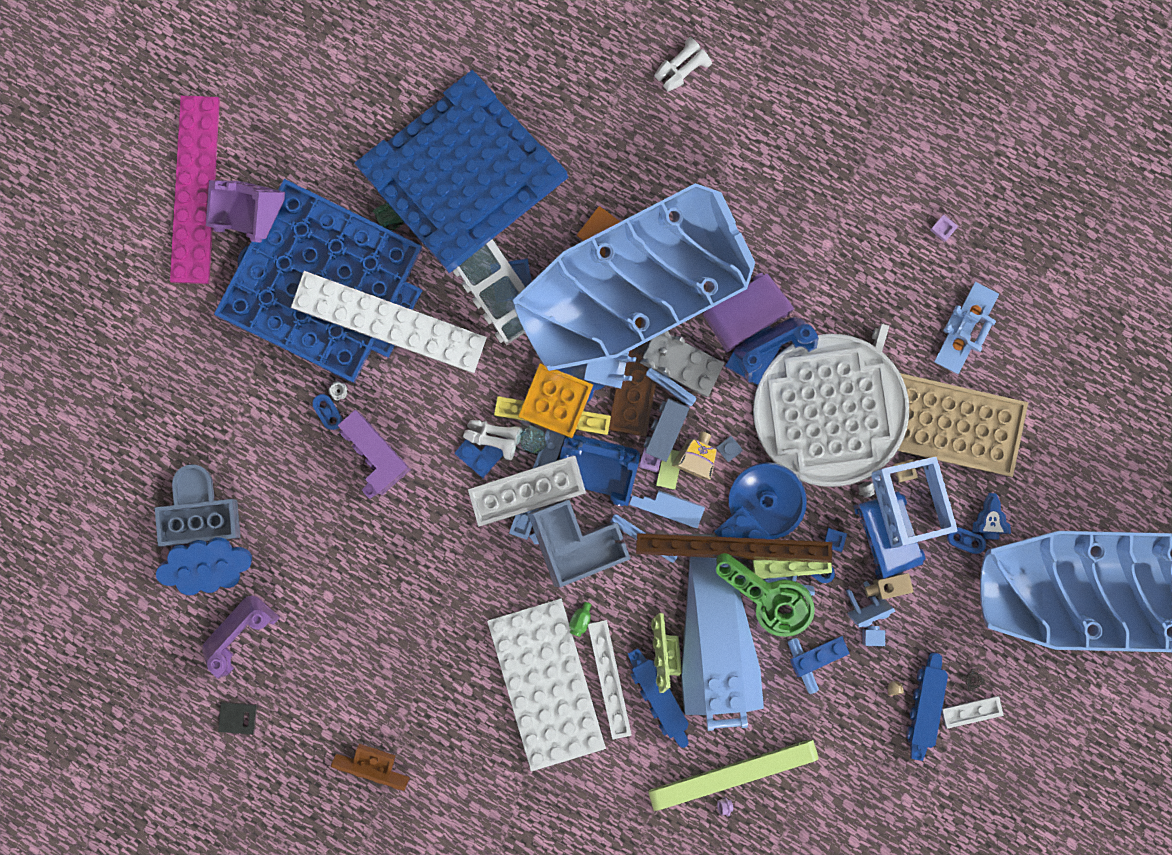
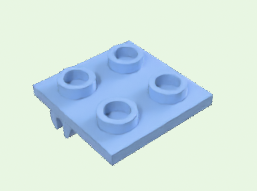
(609, 371)
(877, 610)

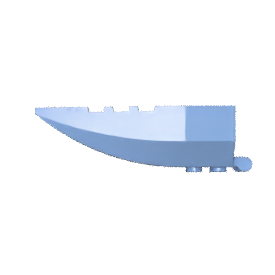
(718, 650)

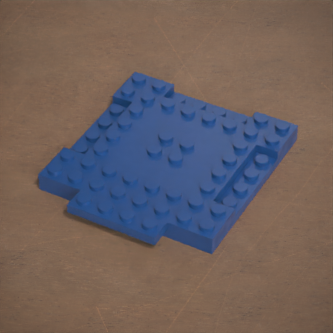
(329, 243)

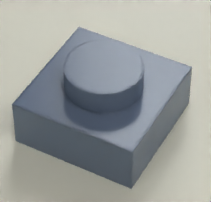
(729, 449)

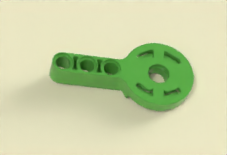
(771, 596)

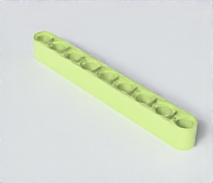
(733, 775)

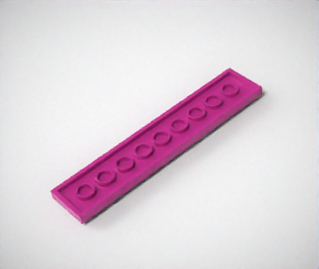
(194, 169)

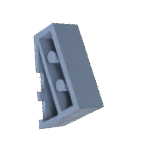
(666, 429)

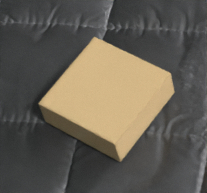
(907, 474)

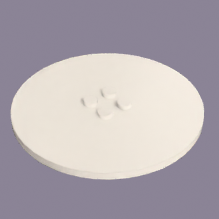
(831, 410)

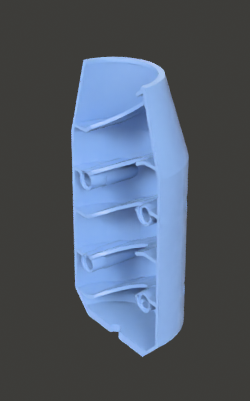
(651, 270)
(1082, 590)

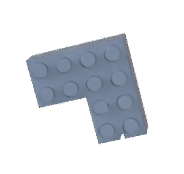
(573, 554)

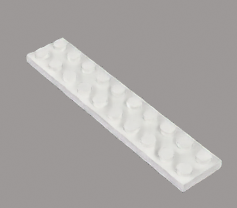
(388, 322)

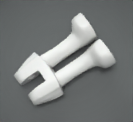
(677, 76)

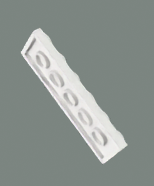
(527, 491)

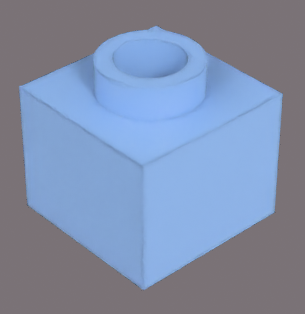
(873, 636)

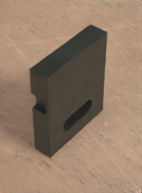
(232, 718)

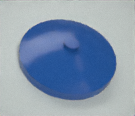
(772, 496)

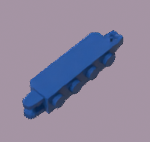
(663, 704)
(927, 707)

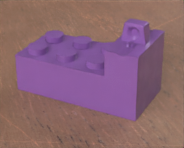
(380, 456)

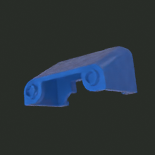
(750, 352)
(604, 466)
(889, 560)

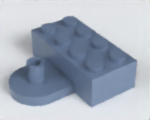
(195, 511)

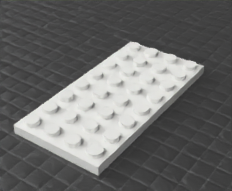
(546, 685)

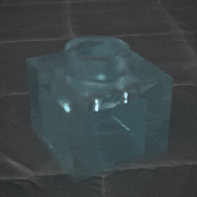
(533, 439)

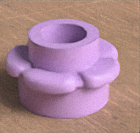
(725, 806)

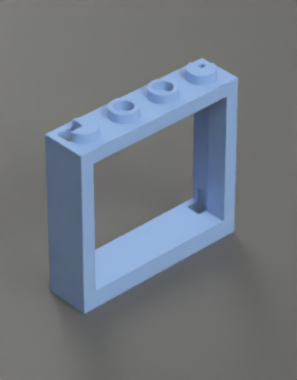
(890, 507)

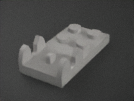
(682, 363)

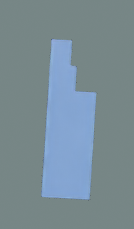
(671, 507)

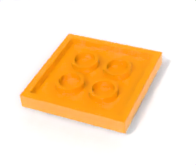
(555, 401)

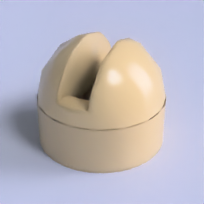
(895, 688)

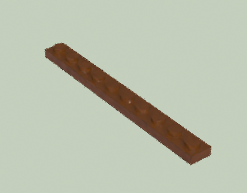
(736, 547)

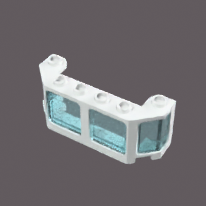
(494, 288)

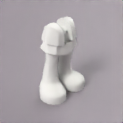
(506, 445)

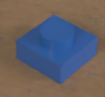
(837, 538)

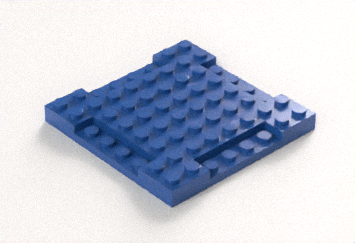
(461, 171)

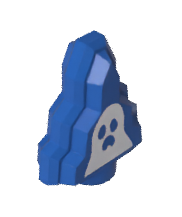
(991, 520)

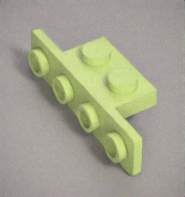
(667, 653)

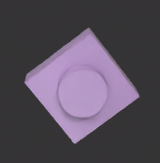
(944, 228)
(649, 462)

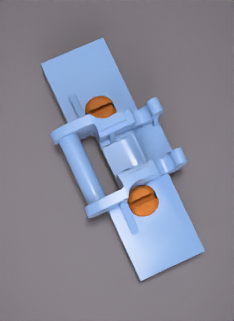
(960, 325)

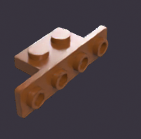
(372, 765)

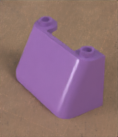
(242, 207)
(748, 312)
(250, 612)

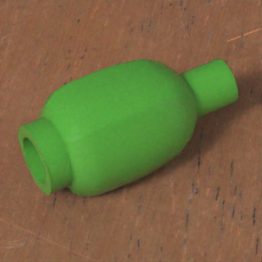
(580, 620)

